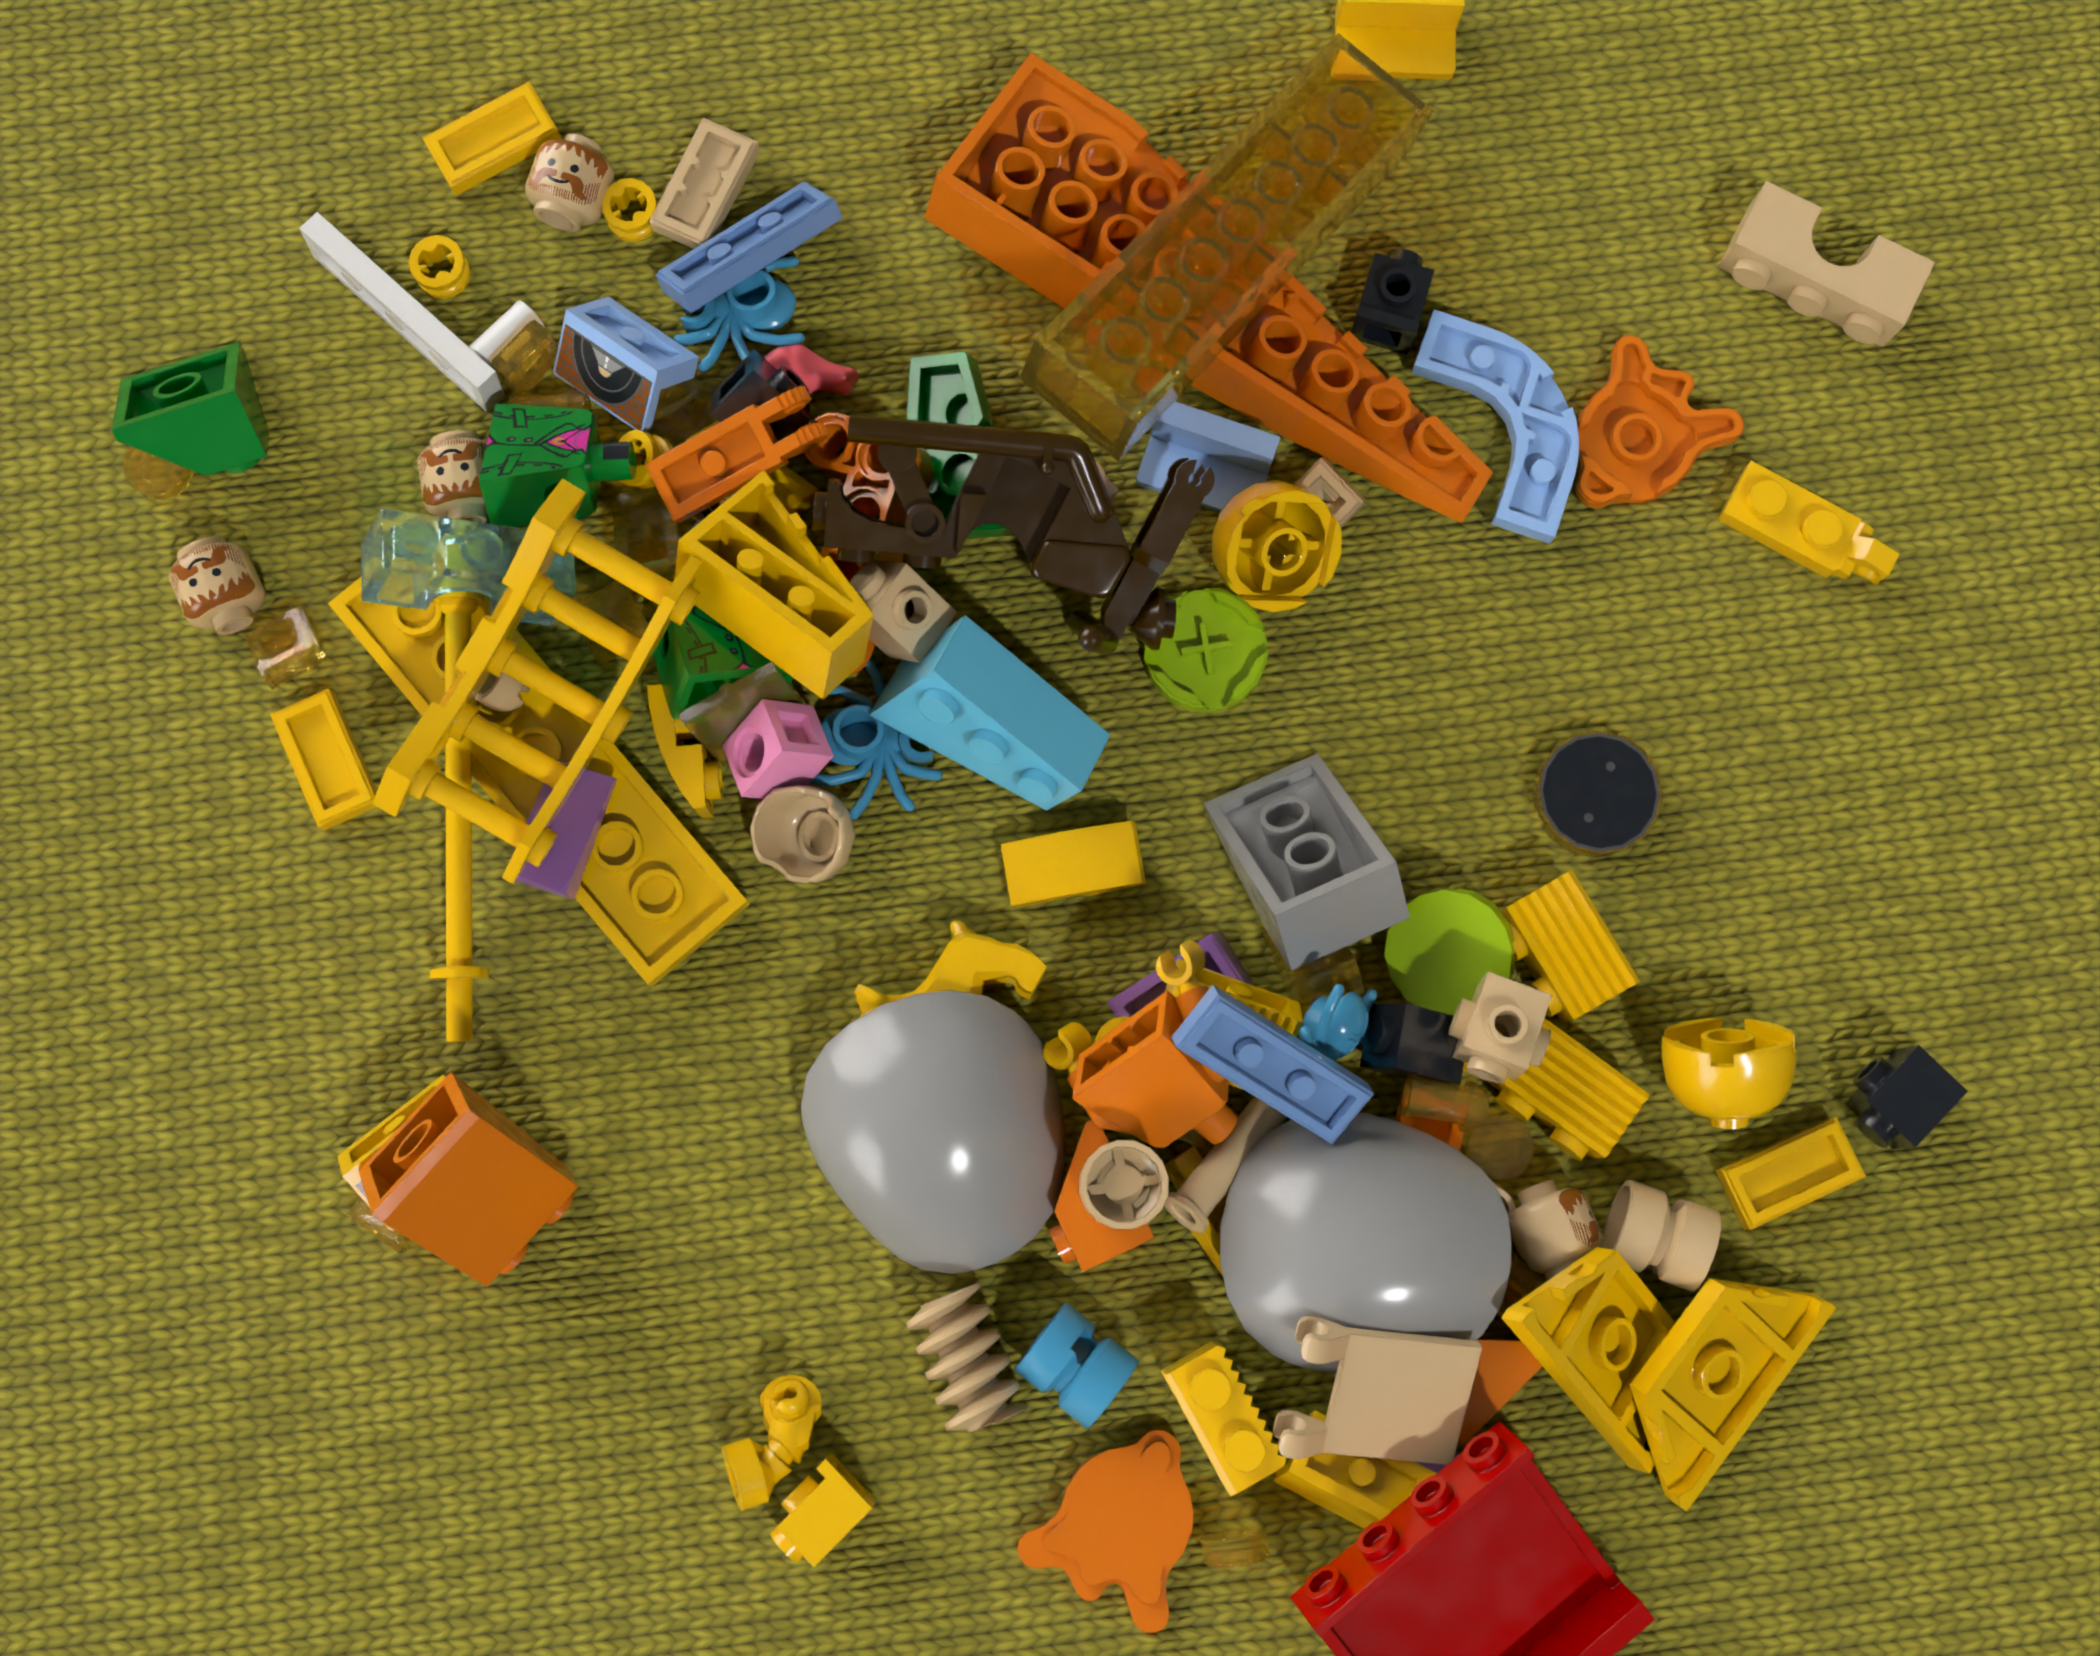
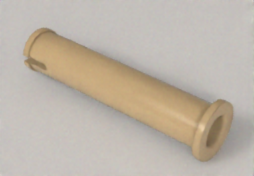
(1218, 1168)

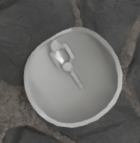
(939, 1128)
(1362, 1234)

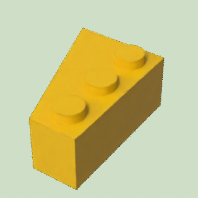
(777, 589)

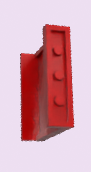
(1474, 1568)

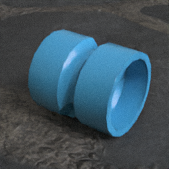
(1076, 1365)

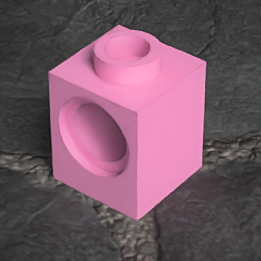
(777, 748)

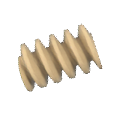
(965, 1361)

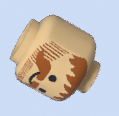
(568, 182)
(451, 475)
(216, 585)
(1553, 1227)

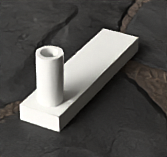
(464, 365)

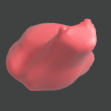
(814, 370)

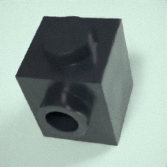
(755, 383)
(1410, 1041)
(1903, 1097)

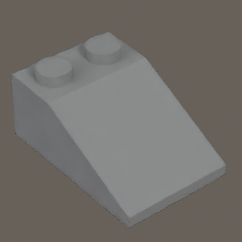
(1308, 861)

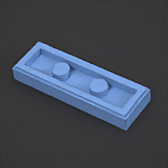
(748, 246)
(1272, 1064)

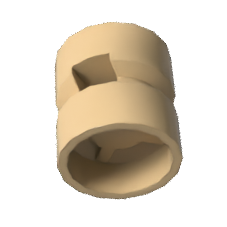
(1123, 1184)
(1672, 1239)

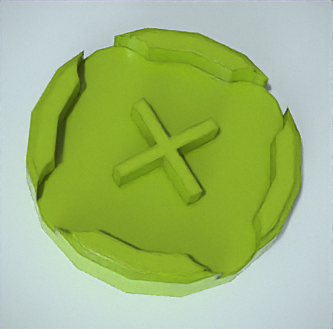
(1213, 652)
(1448, 948)

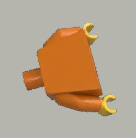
(1138, 1077)

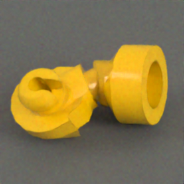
(789, 1414)

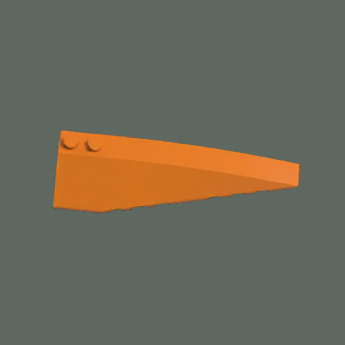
(1067, 181)

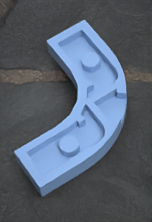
(1528, 402)

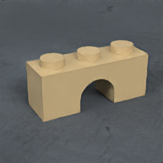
(1778, 255)

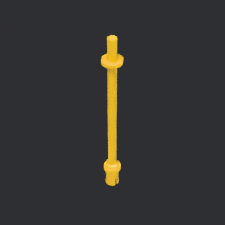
(458, 767)

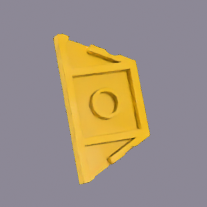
(1593, 1336)
(1718, 1376)

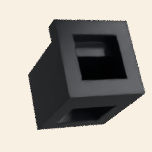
(1391, 319)

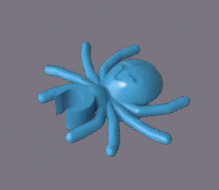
(750, 307)
(870, 743)
(1337, 1022)

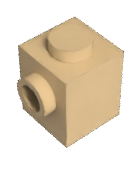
(905, 609)

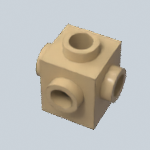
(1513, 1011)

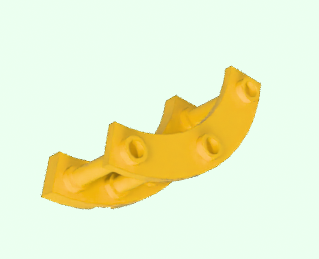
(492, 651)

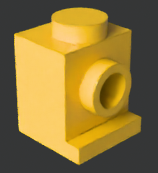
(821, 1512)

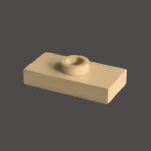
(704, 184)

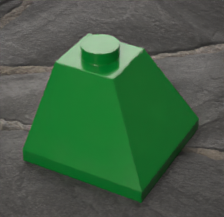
(195, 413)

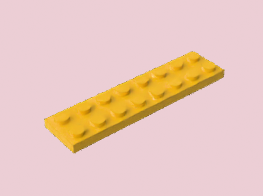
(646, 872)

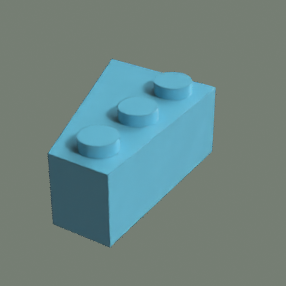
(993, 716)

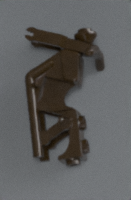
(1044, 494)

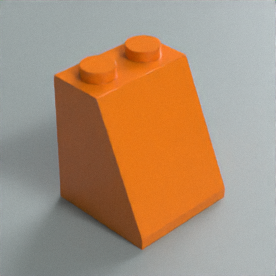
(466, 1182)

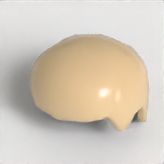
(802, 833)

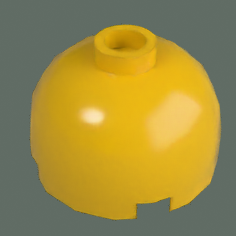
(1276, 545)
(1728, 1070)

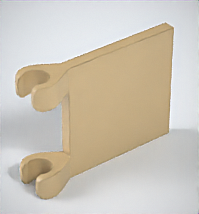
(1389, 1396)

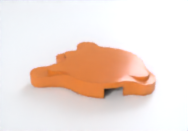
(1641, 432)
(1120, 1525)

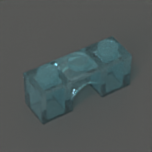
(422, 556)

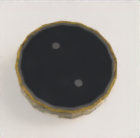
(1597, 793)

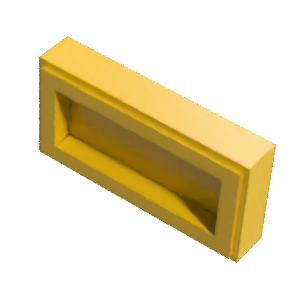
(491, 138)
(325, 759)
(1790, 1173)

